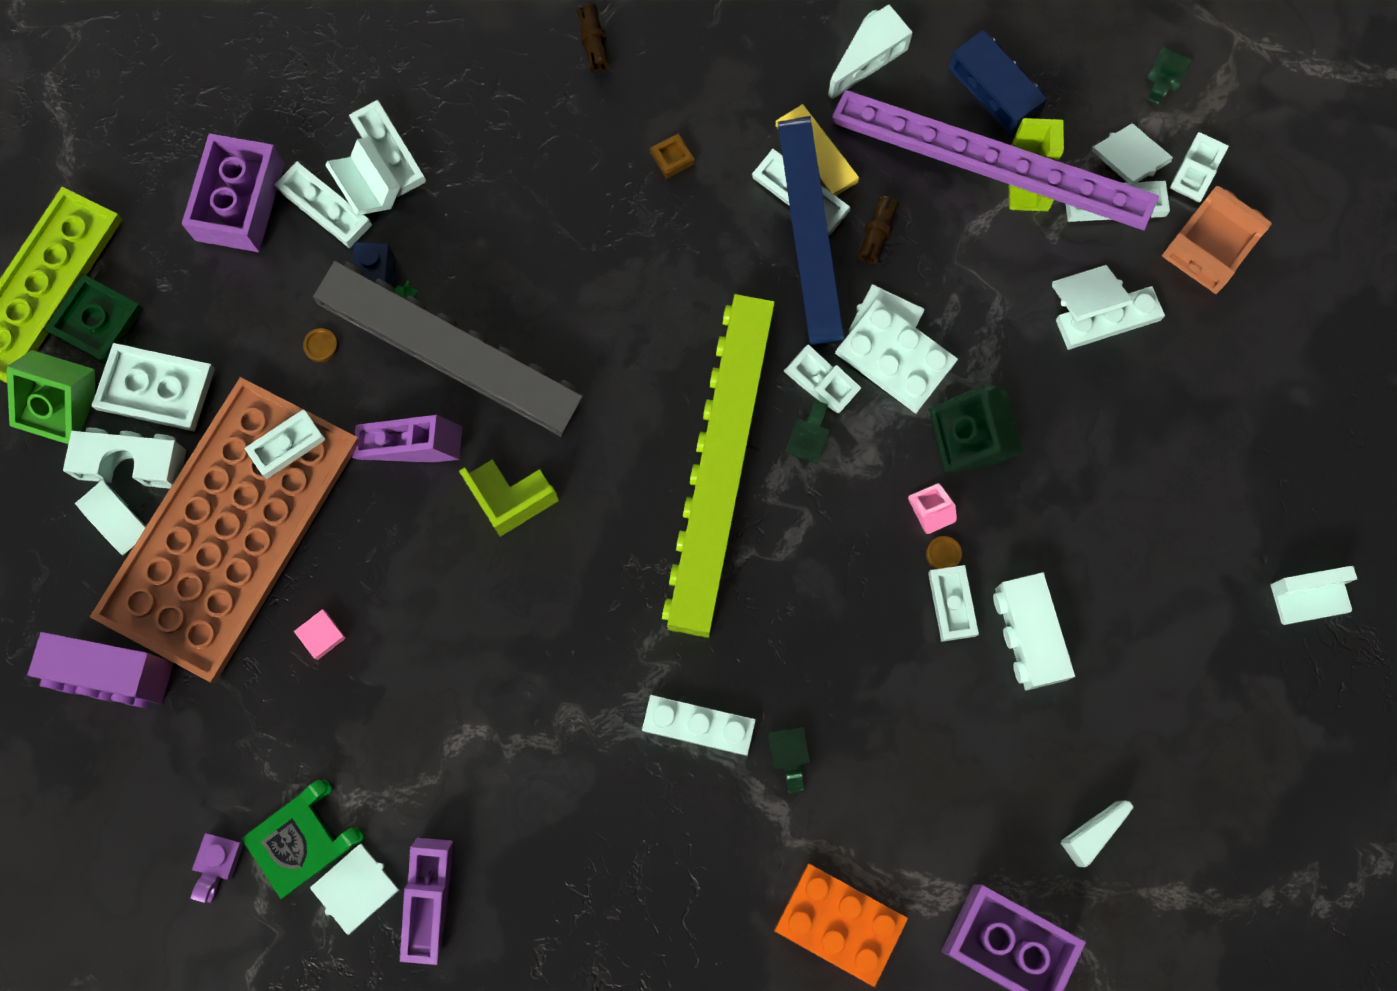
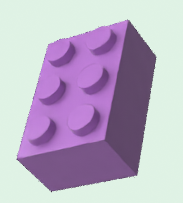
(233, 192)
(100, 670)
(1011, 944)

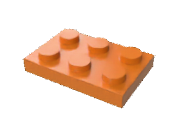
(841, 924)

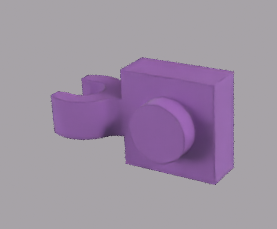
(215, 860)

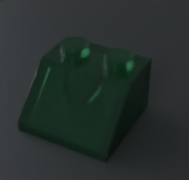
(975, 429)

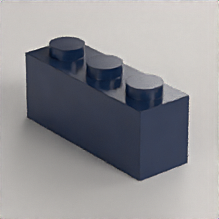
(997, 82)

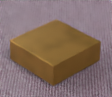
(672, 156)

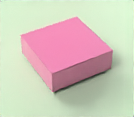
(319, 634)

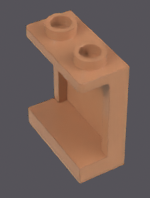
(1217, 239)

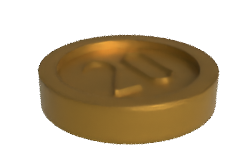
(320, 345)
(943, 552)

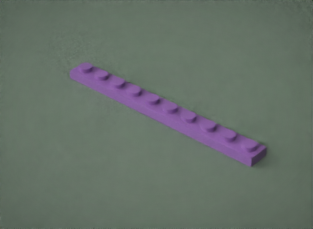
(996, 160)

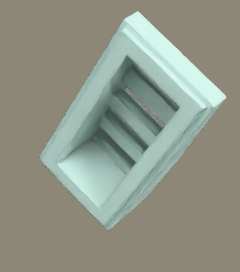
(1092, 836)

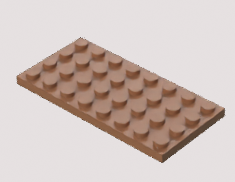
(221, 536)

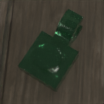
(1167, 73)
(808, 437)
(789, 752)

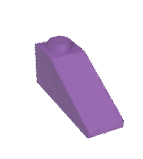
(409, 440)

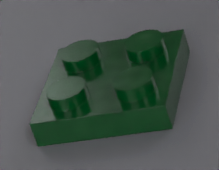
(94, 318)

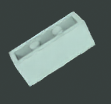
(1033, 632)

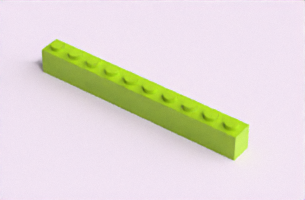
(720, 467)

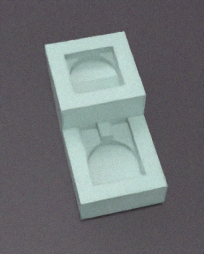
(1198, 167)
(822, 380)
(111, 517)

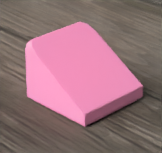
(933, 508)

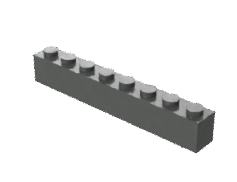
(447, 348)

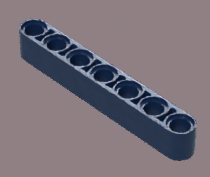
(810, 230)

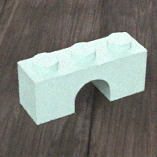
(96, 454)

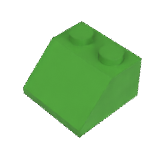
(49, 395)

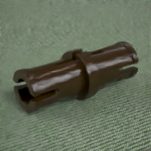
(593, 37)
(878, 230)

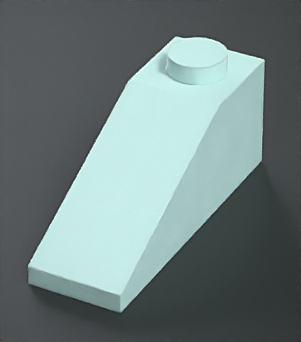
(876, 43)

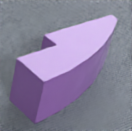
(426, 900)

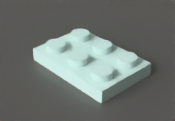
(896, 356)
(153, 387)

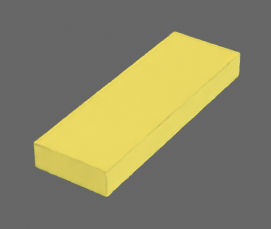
(834, 170)

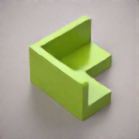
(1042, 138)
(509, 505)

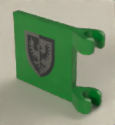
(296, 843)

